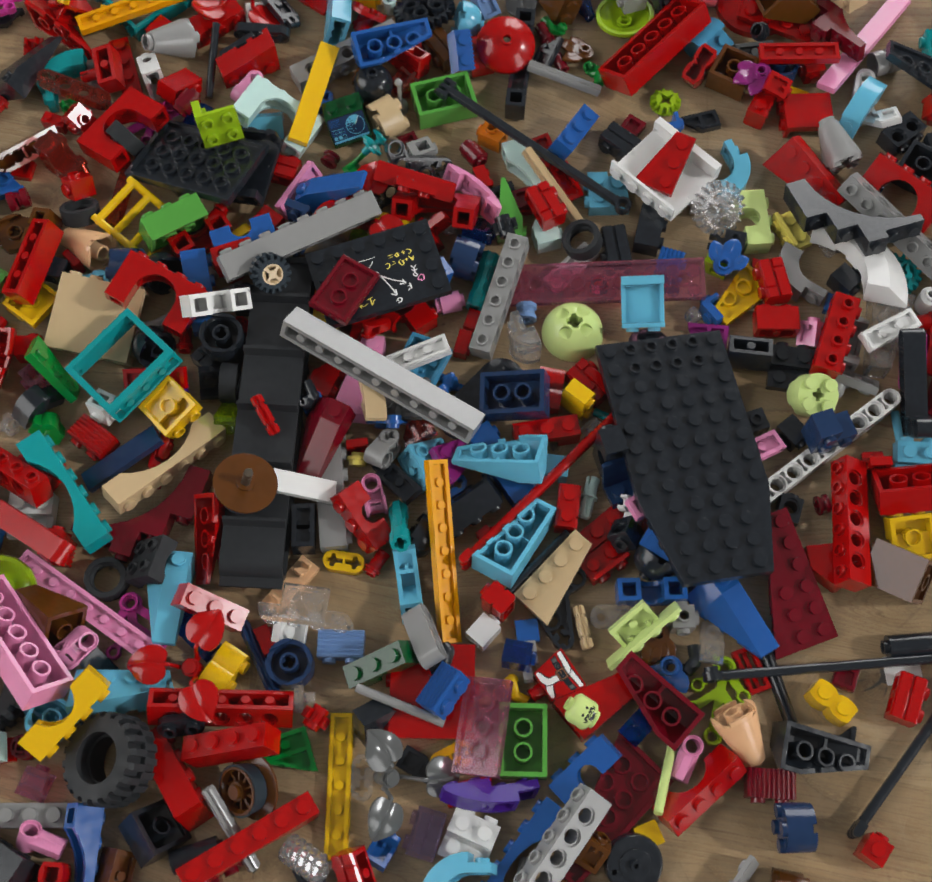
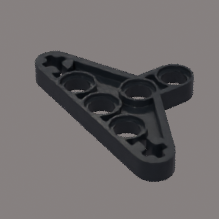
(413, 162)
(563, 616)

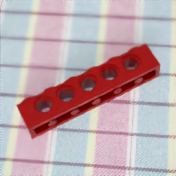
(850, 524)
(233, 708)

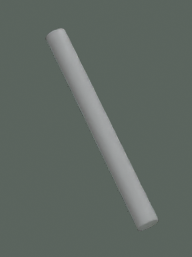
(399, 704)

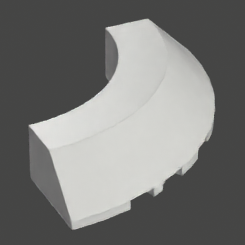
(880, 273)

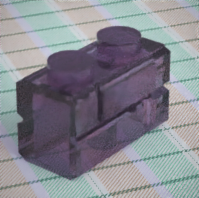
(425, 834)

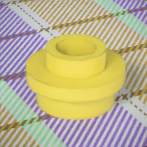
(356, 459)

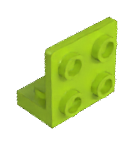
(217, 125)

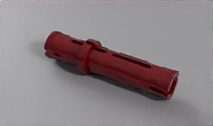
(546, 37)

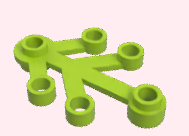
(719, 697)

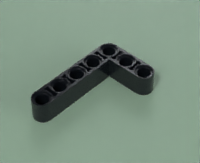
(913, 383)

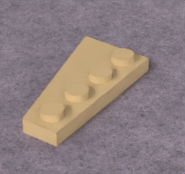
(549, 583)

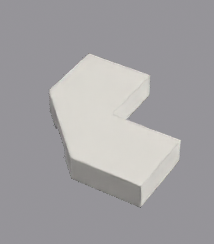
(883, 118)

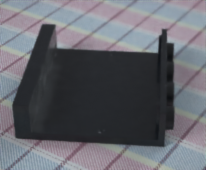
(257, 186)

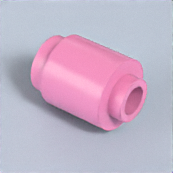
(450, 303)

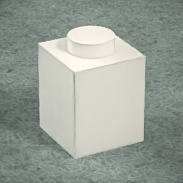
(483, 631)

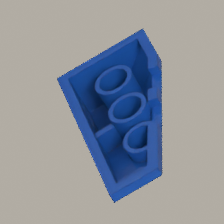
(734, 613)

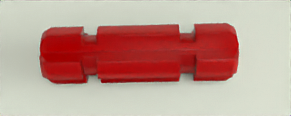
(265, 414)

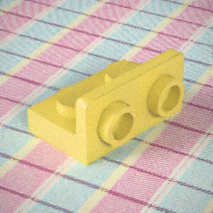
(789, 230)

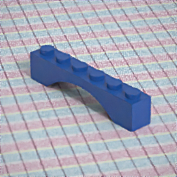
(83, 829)
(531, 833)

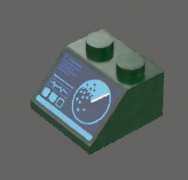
(346, 120)

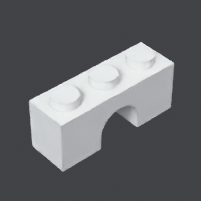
(215, 302)

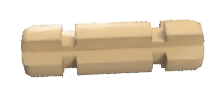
(582, 627)

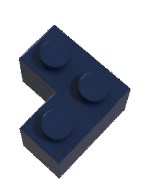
(828, 430)

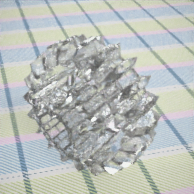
(708, 214)

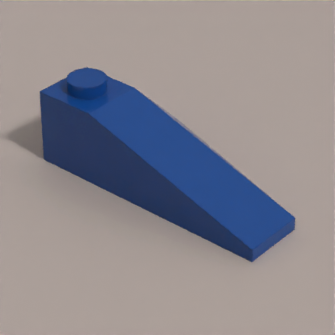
(383, 43)
(329, 187)

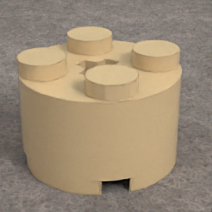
(387, 117)

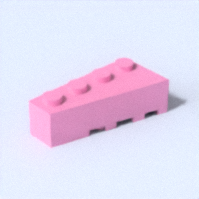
(350, 390)

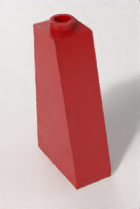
(609, 694)

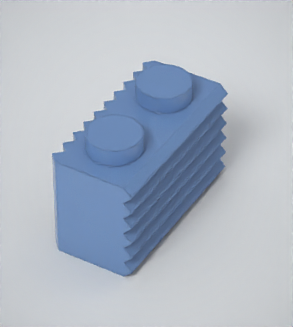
(338, 646)

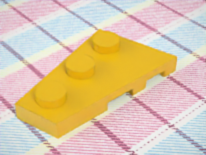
(739, 296)

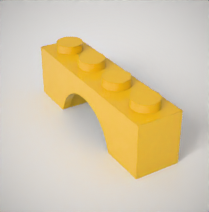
(44, 735)

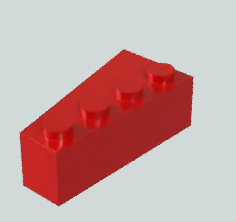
(798, 162)
(179, 785)

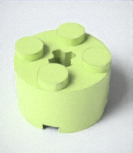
(812, 394)

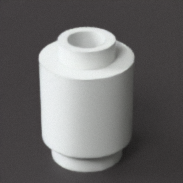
(923, 302)

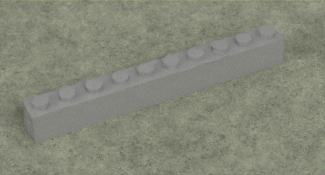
(382, 374)

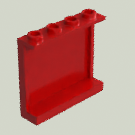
(408, 685)

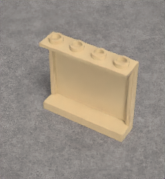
(84, 312)

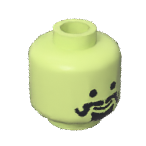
(581, 711)

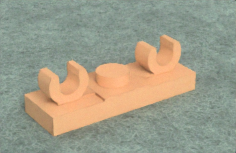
(300, 573)

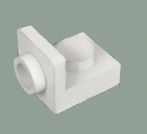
(283, 631)

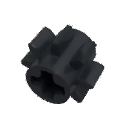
(503, 225)

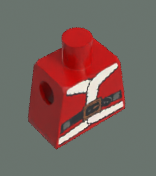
(555, 679)

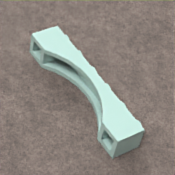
(517, 165)

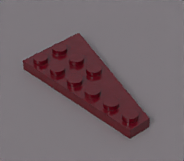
(795, 599)
(630, 788)

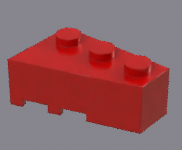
(255, 55)

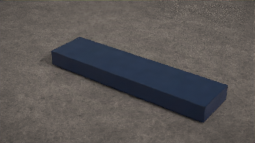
(122, 458)

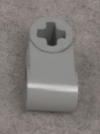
(383, 449)

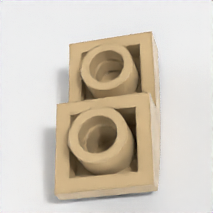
(373, 404)

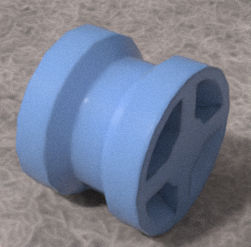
(527, 311)

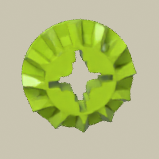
(665, 109)

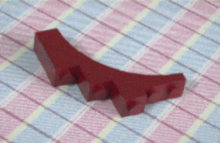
(832, 27)
(160, 520)

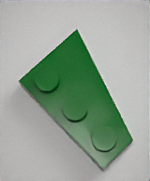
(51, 369)

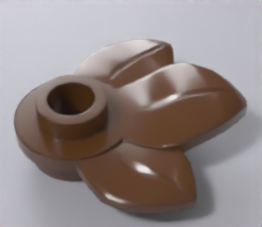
(576, 50)
(658, 648)

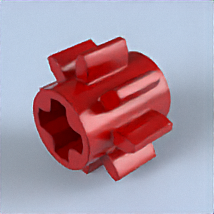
(315, 717)

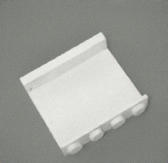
(697, 172)

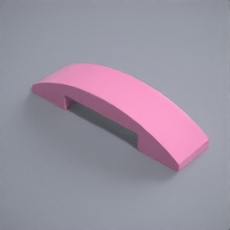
(471, 185)

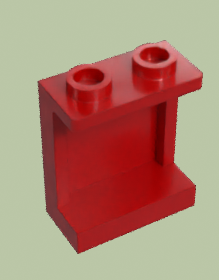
(803, 112)

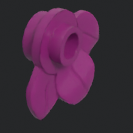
(750, 76)

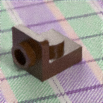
(594, 852)

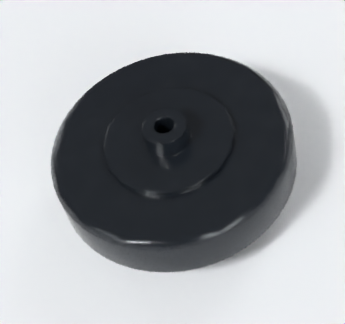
(633, 859)

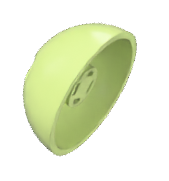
(567, 339)

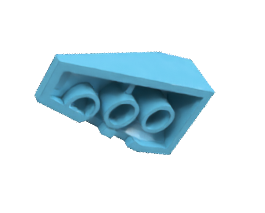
(164, 618)

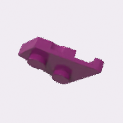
(446, 451)

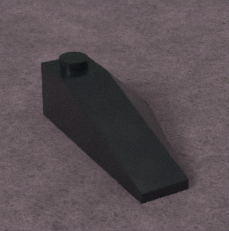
(21, 76)
(813, 751)

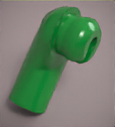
(558, 30)
(592, 70)

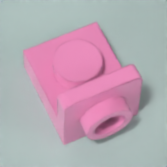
(809, 332)

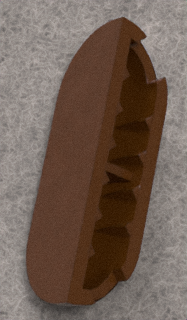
(21, 152)

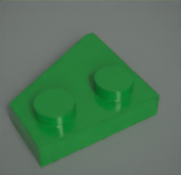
(295, 751)

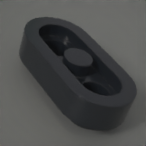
(179, 725)

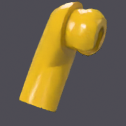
(517, 696)

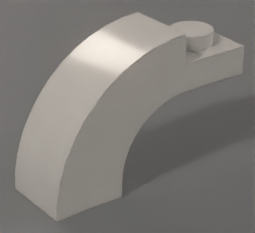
(799, 283)

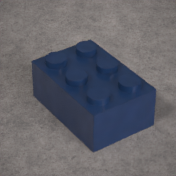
(515, 395)

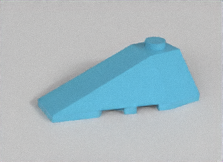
(513, 460)

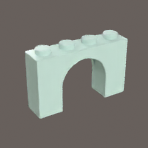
(264, 95)

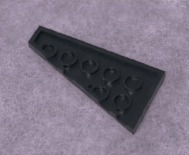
(911, 61)

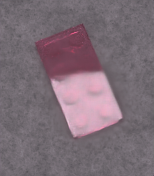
(482, 727)

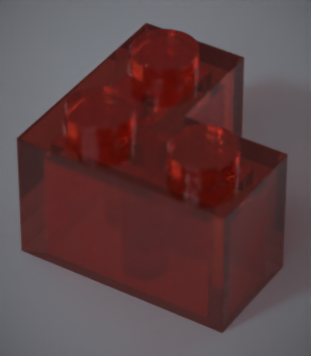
(58, 155)

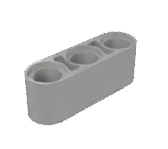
(424, 636)

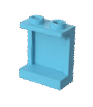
(642, 302)

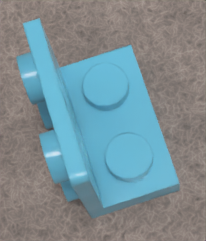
(413, 459)

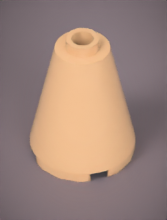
(89, 246)
(741, 731)

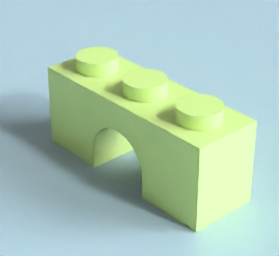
(759, 236)

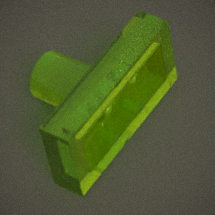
(226, 416)

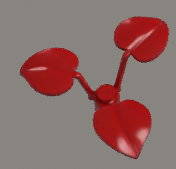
(213, 10)
(386, 221)
(201, 697)

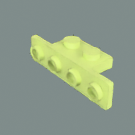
(637, 627)

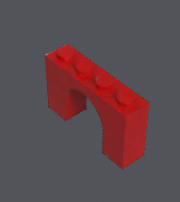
(129, 107)
(886, 170)
(464, 208)
(137, 271)

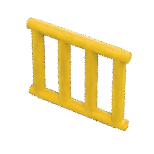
(116, 200)

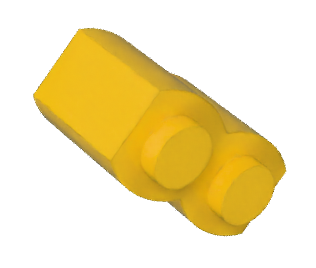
(578, 399)
(226, 666)
(835, 707)

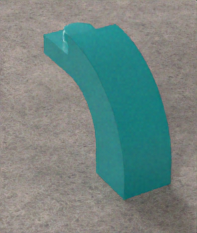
(66, 63)

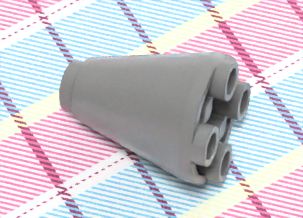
(173, 39)
(837, 146)

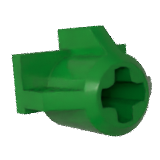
(49, 424)

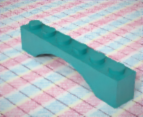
(87, 525)

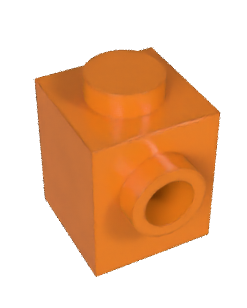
(490, 137)

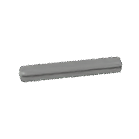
(564, 78)
(227, 821)

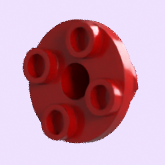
(366, 16)

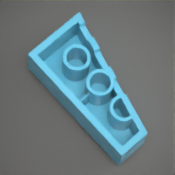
(513, 547)
(125, 692)

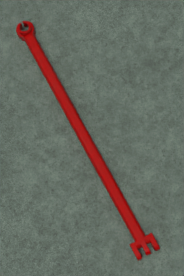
(466, 557)

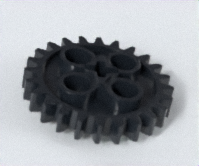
(435, 10)

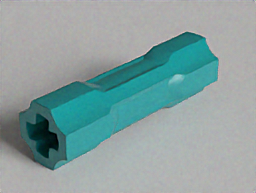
(482, 281)
(399, 533)

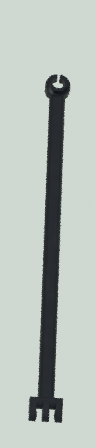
(448, 89)
(712, 674)
(860, 826)

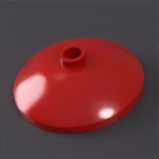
(501, 55)

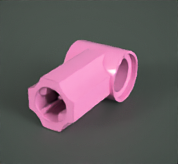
(686, 761)
(33, 838)

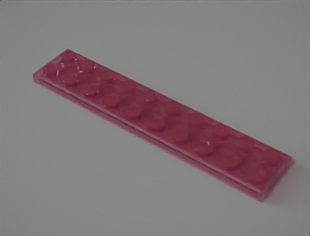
(601, 280)

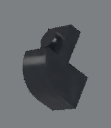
(35, 402)

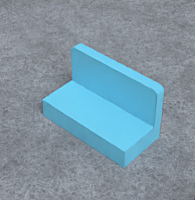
(269, 121)

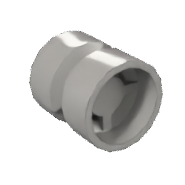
(879, 64)

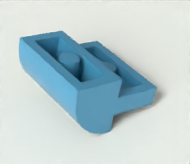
(711, 35)
(433, 369)

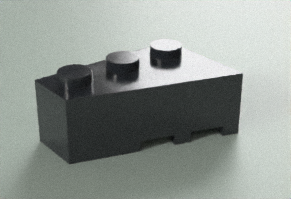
(475, 503)
(15, 865)

